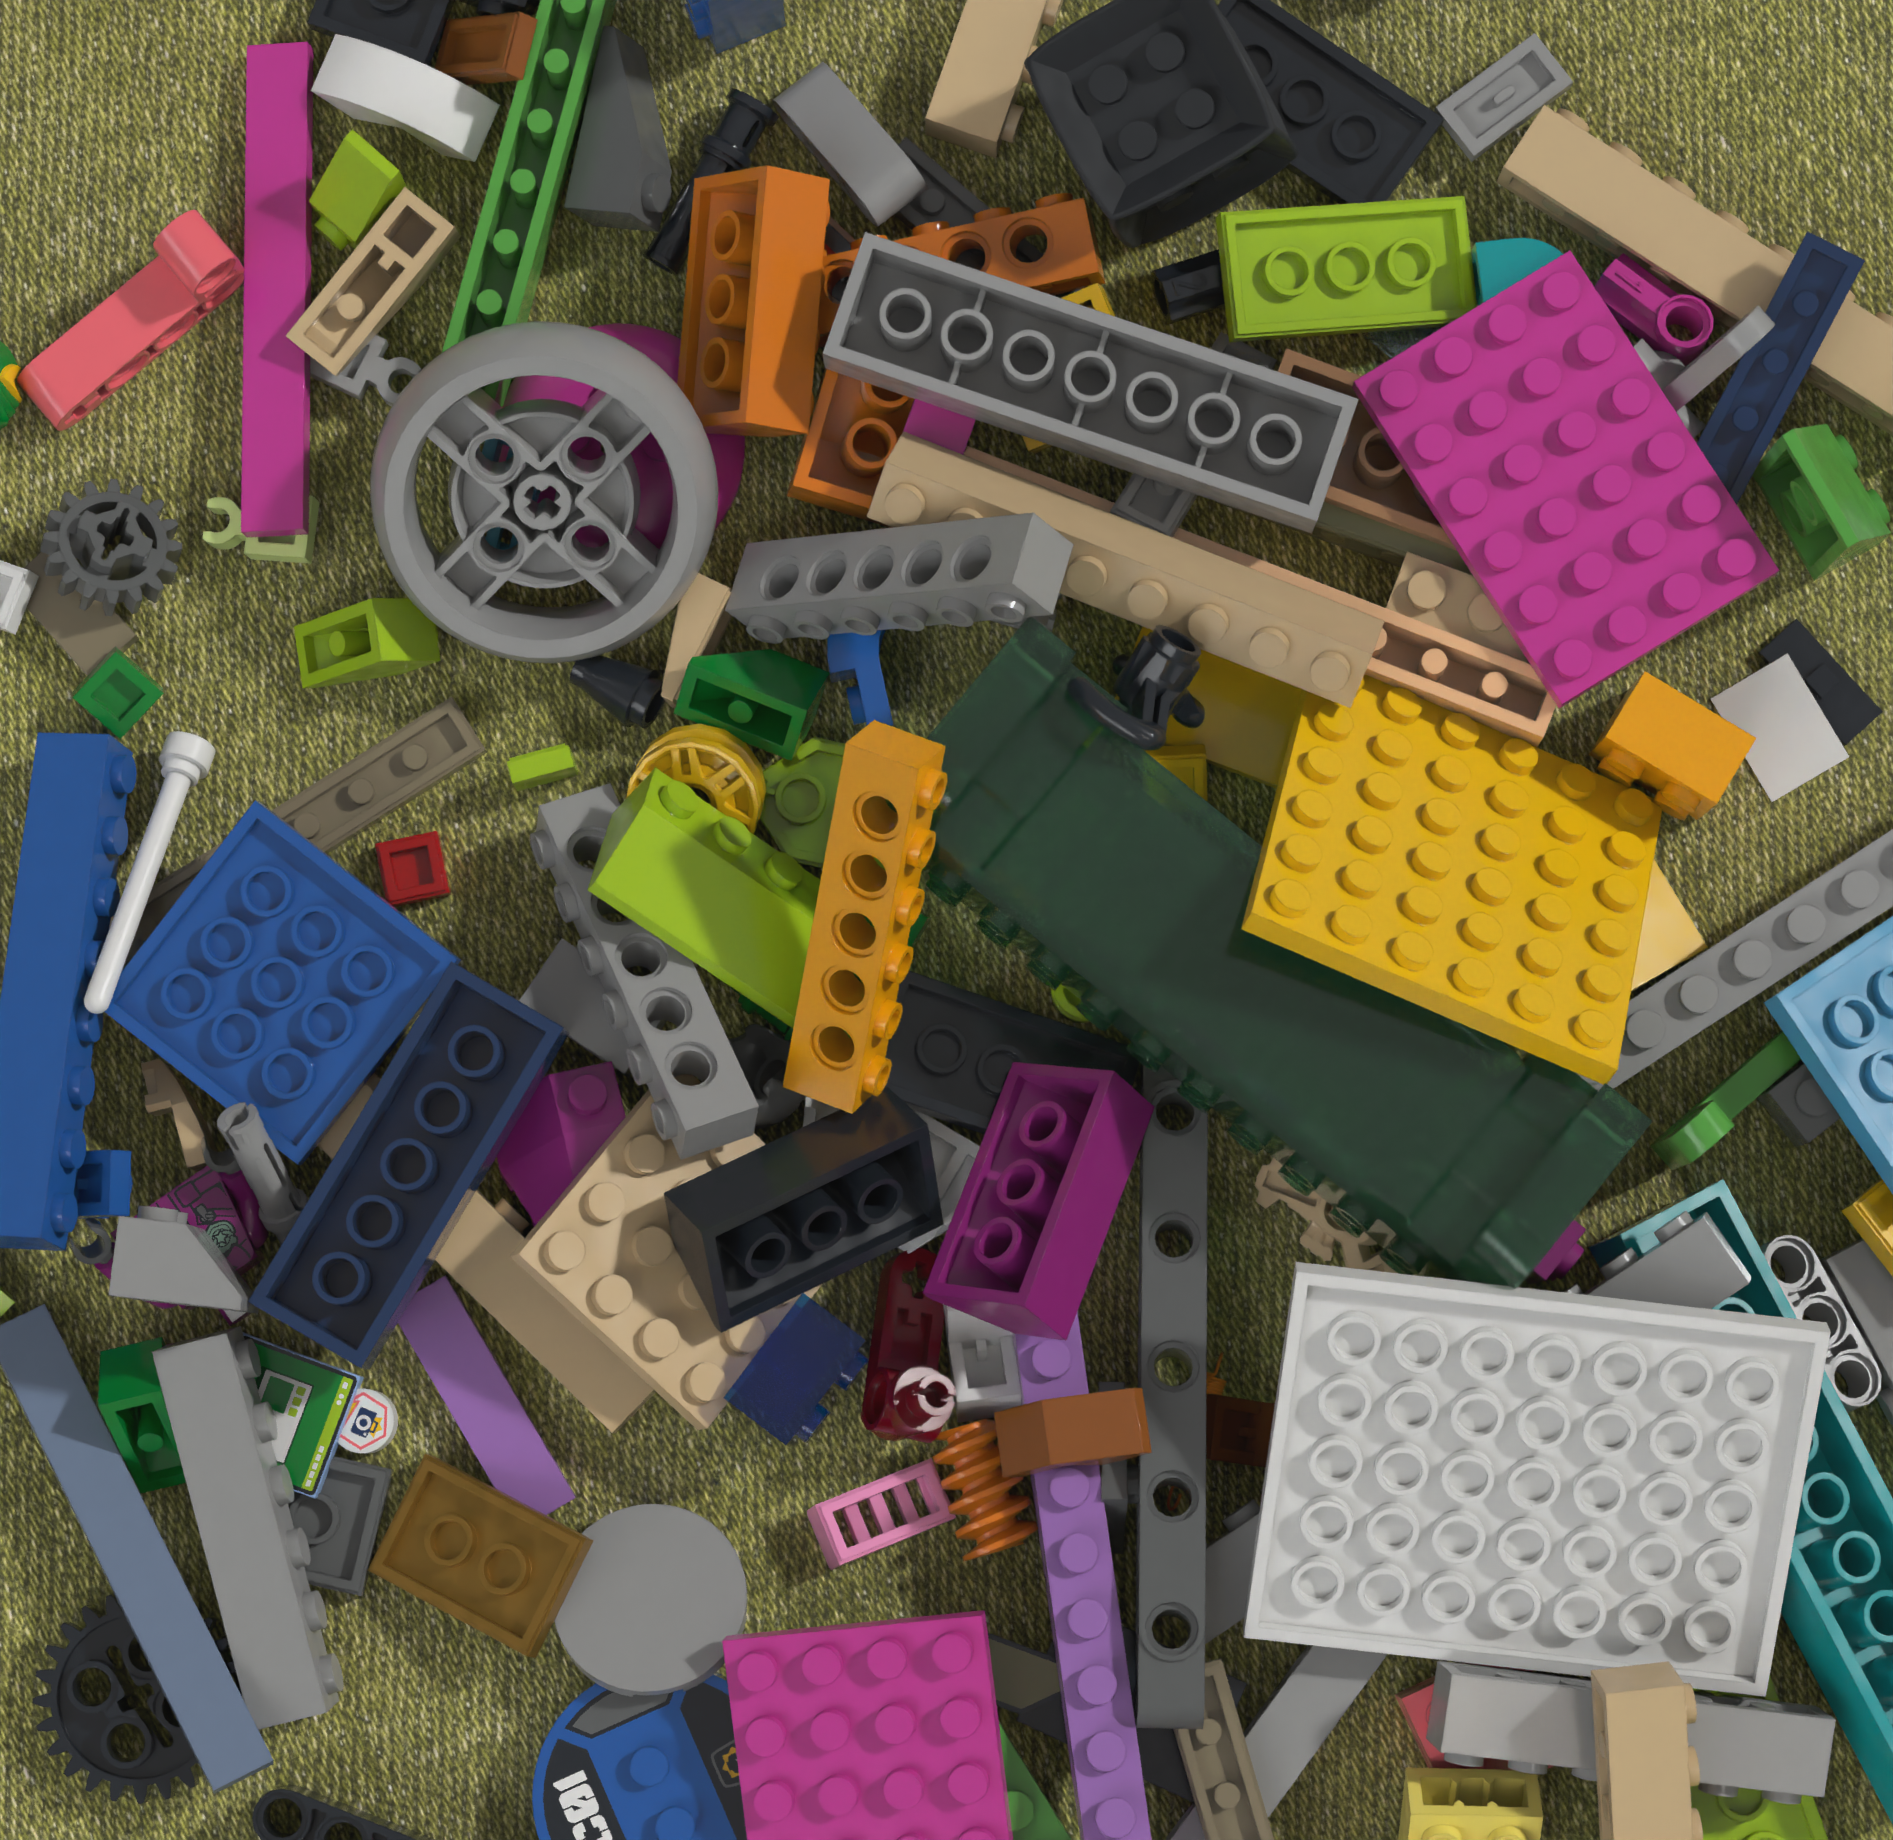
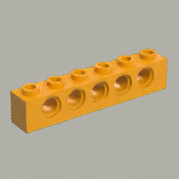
(821, 1057)

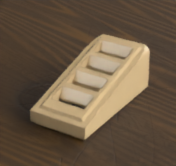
(696, 630)

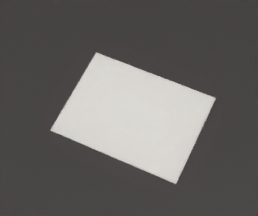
(1789, 727)

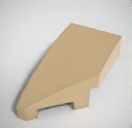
(169, 1095)

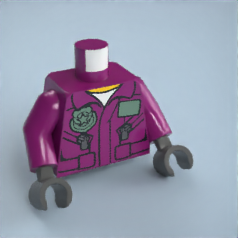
(215, 1201)

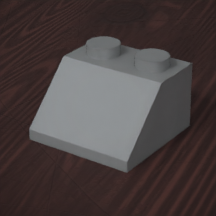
(174, 1264)

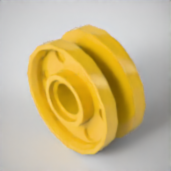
(712, 762)

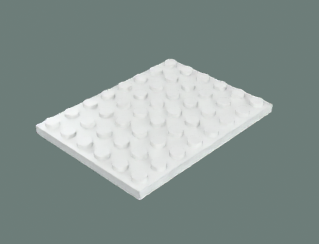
(1532, 1477)

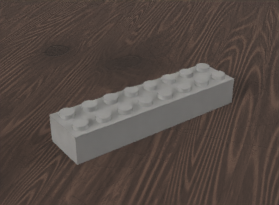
(1088, 382)

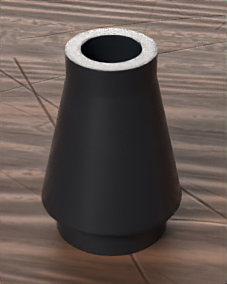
(621, 688)

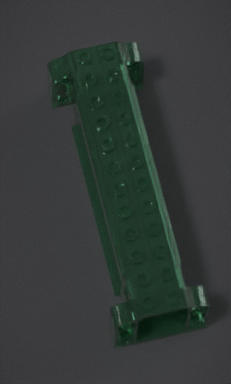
(1139, 911)

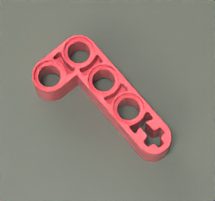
(135, 322)

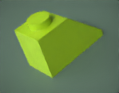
(354, 192)
(365, 643)

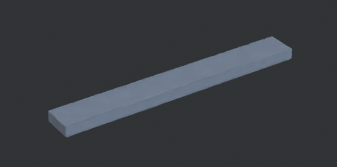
(131, 1551)

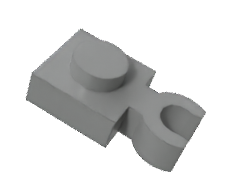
(366, 370)

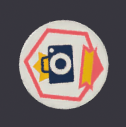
(370, 1423)

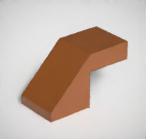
(1072, 1431)

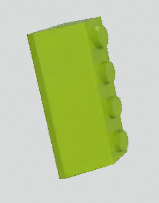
(709, 891)

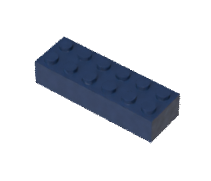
(409, 1166)

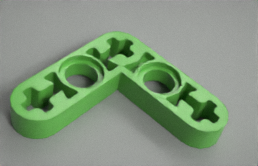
(1713, 1114)

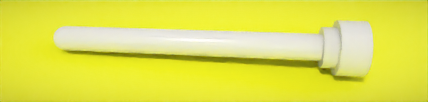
(183, 761)

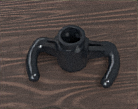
(1149, 685)

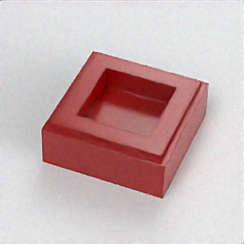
(413, 869)

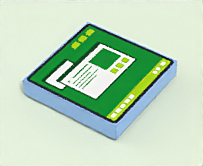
(309, 1410)

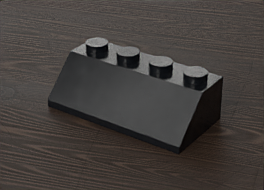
(805, 1208)

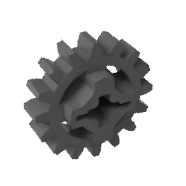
(135, 566)

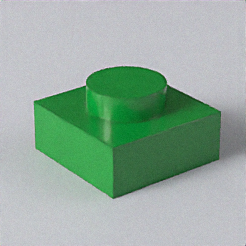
(117, 692)

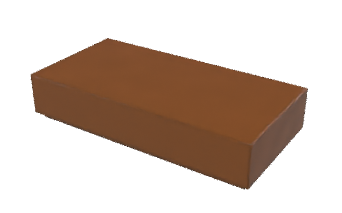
(486, 48)

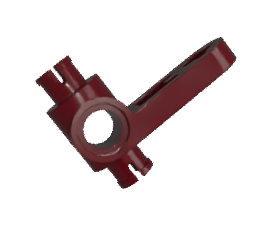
(902, 1386)

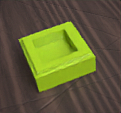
(542, 767)

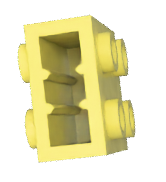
(1470, 1805)

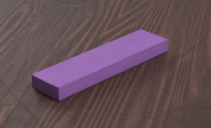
(482, 1399)

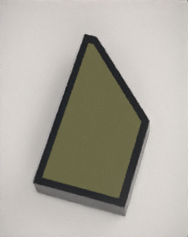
(1022, 1676)

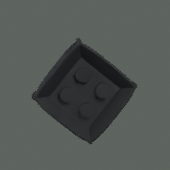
(1159, 113)

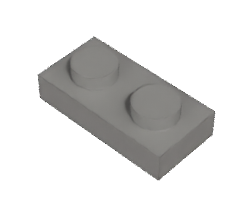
(1503, 97)

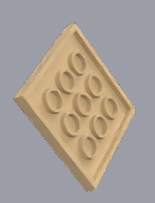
(616, 1269)

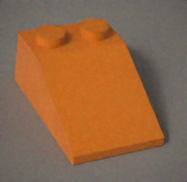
(848, 444)

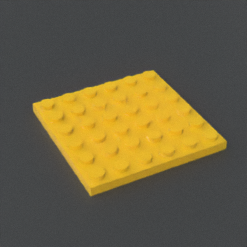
(1459, 872)

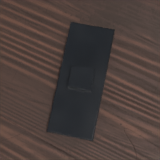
(1836, 693)

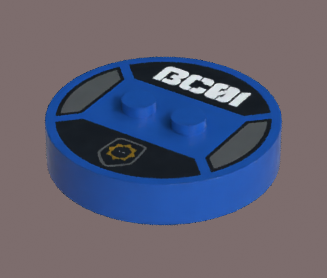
(641, 1768)

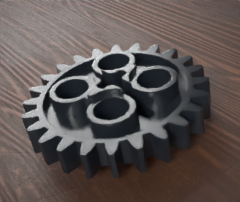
(90, 1728)

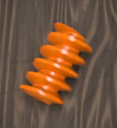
(983, 1490)

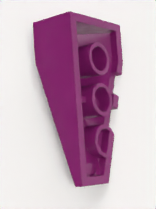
(559, 1134)

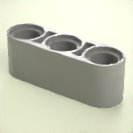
(850, 144)
(1814, 1295)

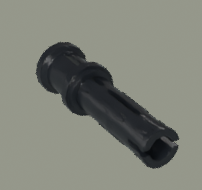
(721, 152)

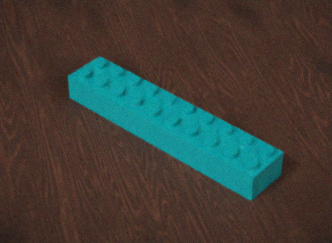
(1843, 1538)

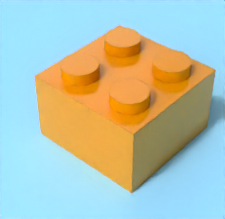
(1671, 748)

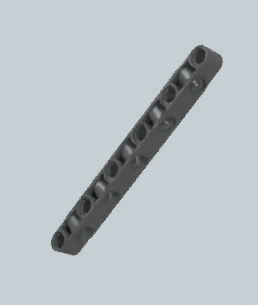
(1172, 1325)

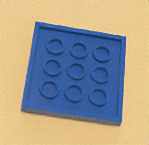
(278, 981)

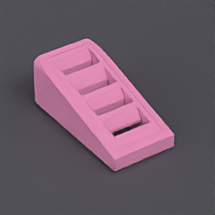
(829, 1534)

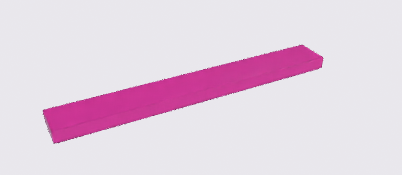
(276, 289)

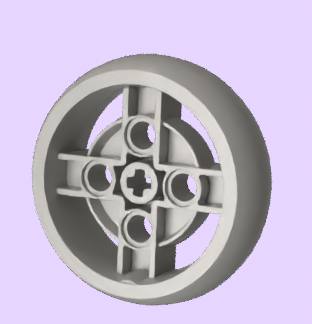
(605, 492)

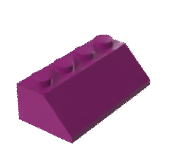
(1040, 1198)

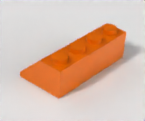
(754, 300)

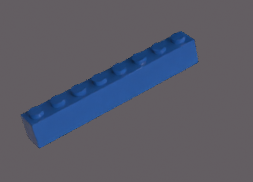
(54, 942)

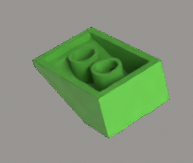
(1821, 499)

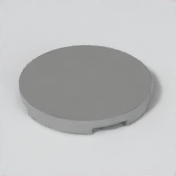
(653, 1601)

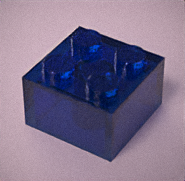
(798, 1371)

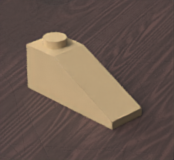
(374, 282)

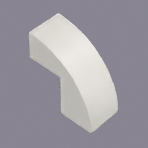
(405, 94)
(980, 1366)

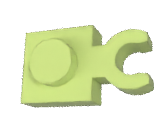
(271, 548)

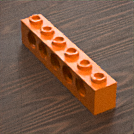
(1068, 264)

